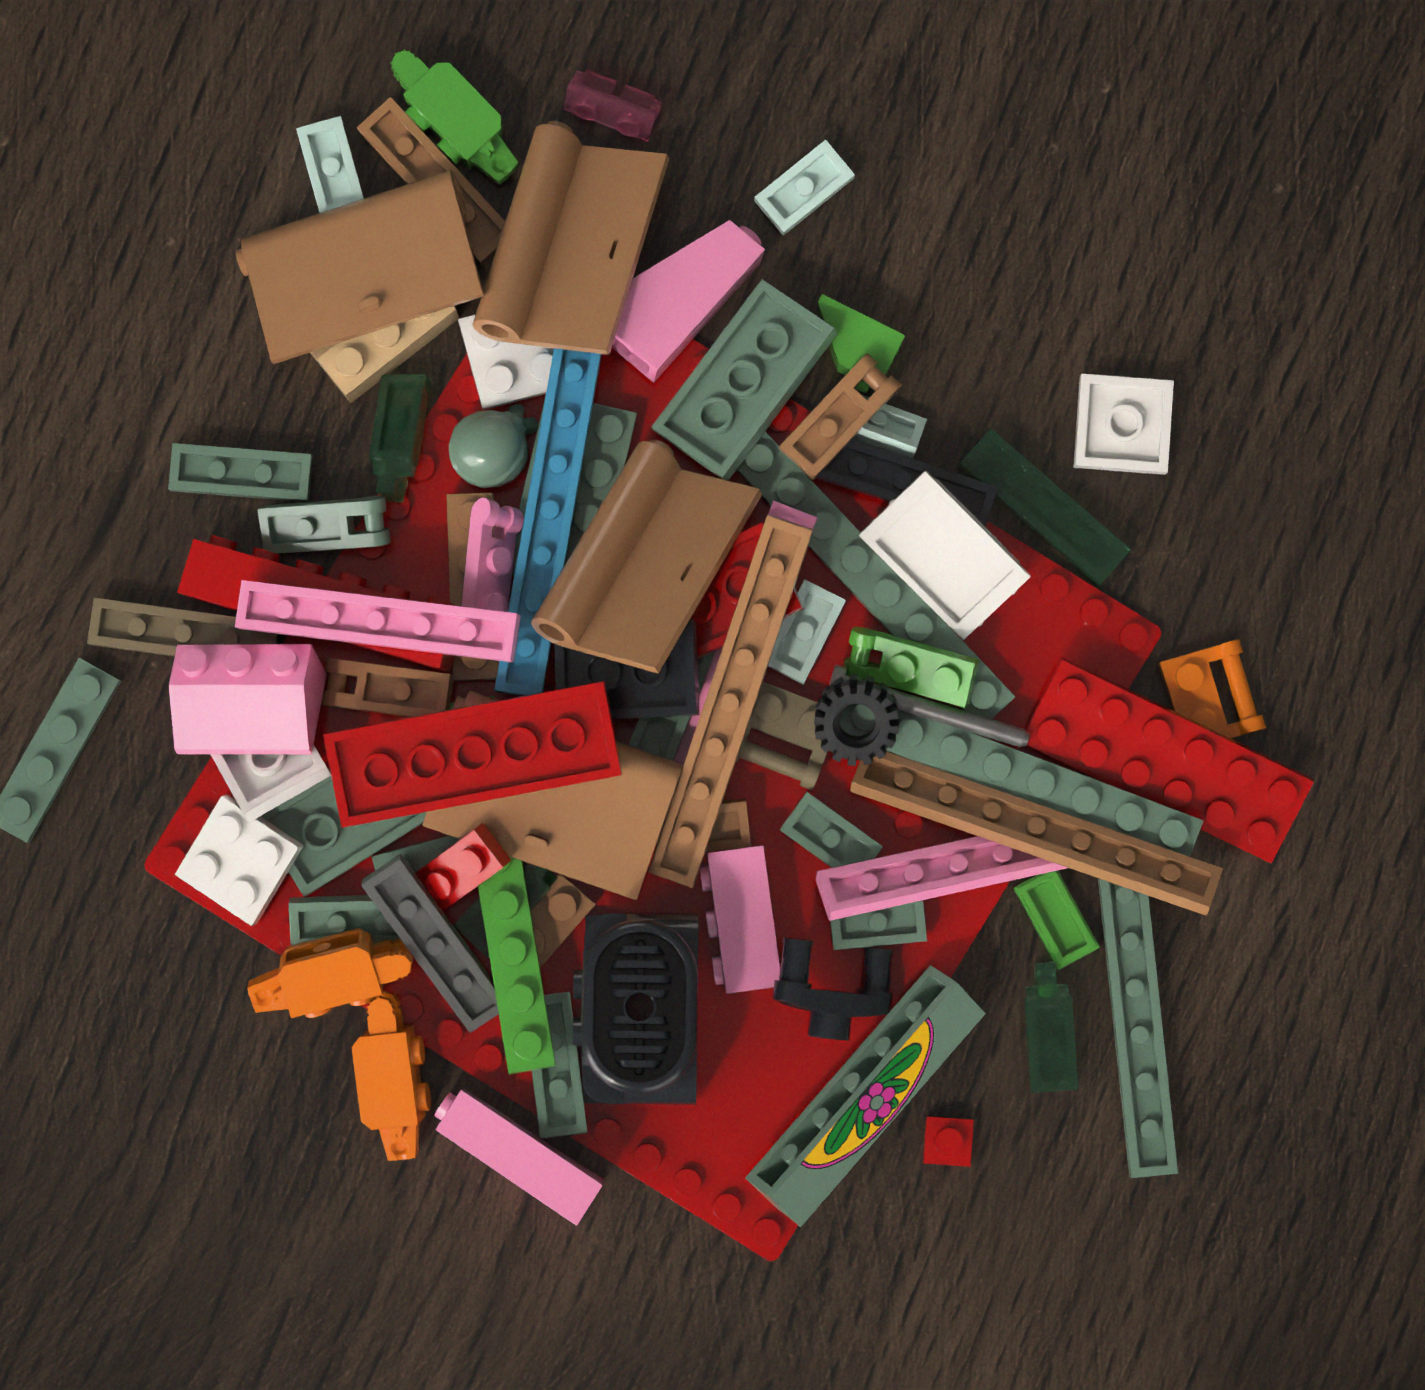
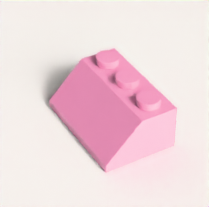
(246, 698)

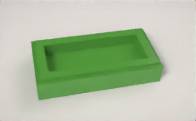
(1056, 918)

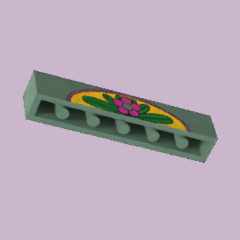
(865, 1095)

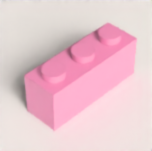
(741, 919)

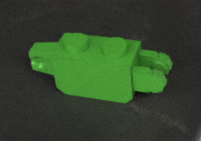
(455, 114)

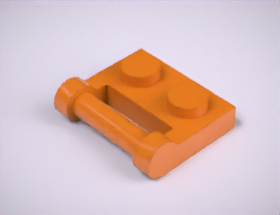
(1195, 695)

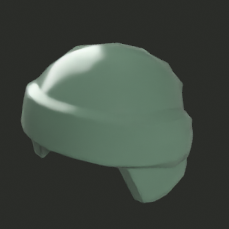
(491, 446)

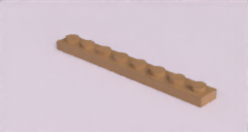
(730, 700)
(1039, 831)

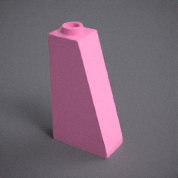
(682, 295)
(518, 1155)

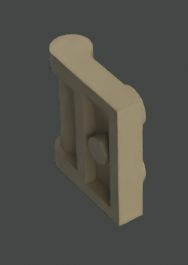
(788, 719)

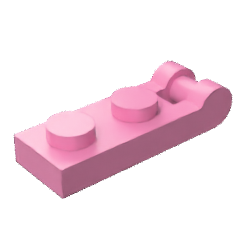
(490, 558)

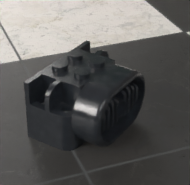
(627, 1057)

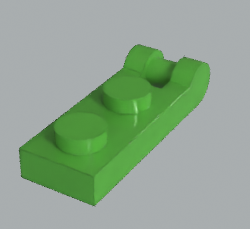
(913, 666)

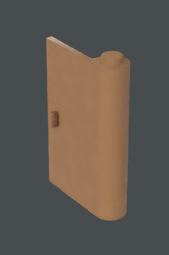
(555, 253)
(361, 267)
(645, 560)
(593, 829)

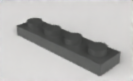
(433, 941)

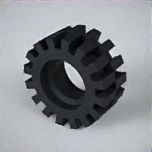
(856, 692)

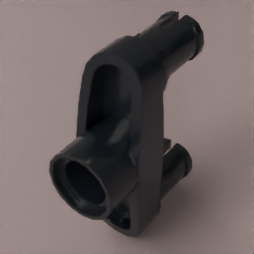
(833, 1010)

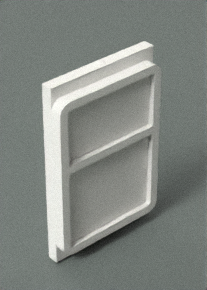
(945, 554)

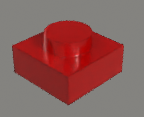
(948, 1141)

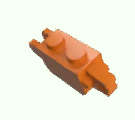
(330, 974)
(390, 1078)

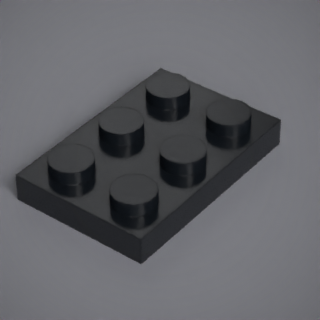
(634, 690)

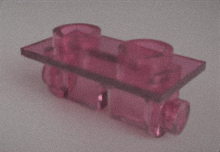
(592, 98)

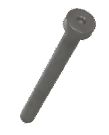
(950, 715)

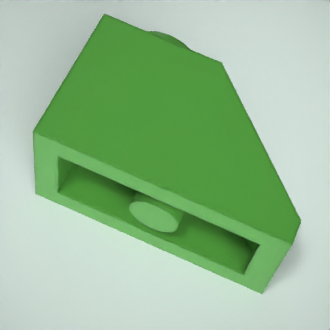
(857, 337)

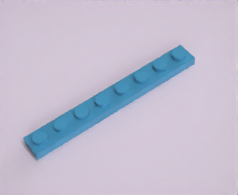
(549, 511)

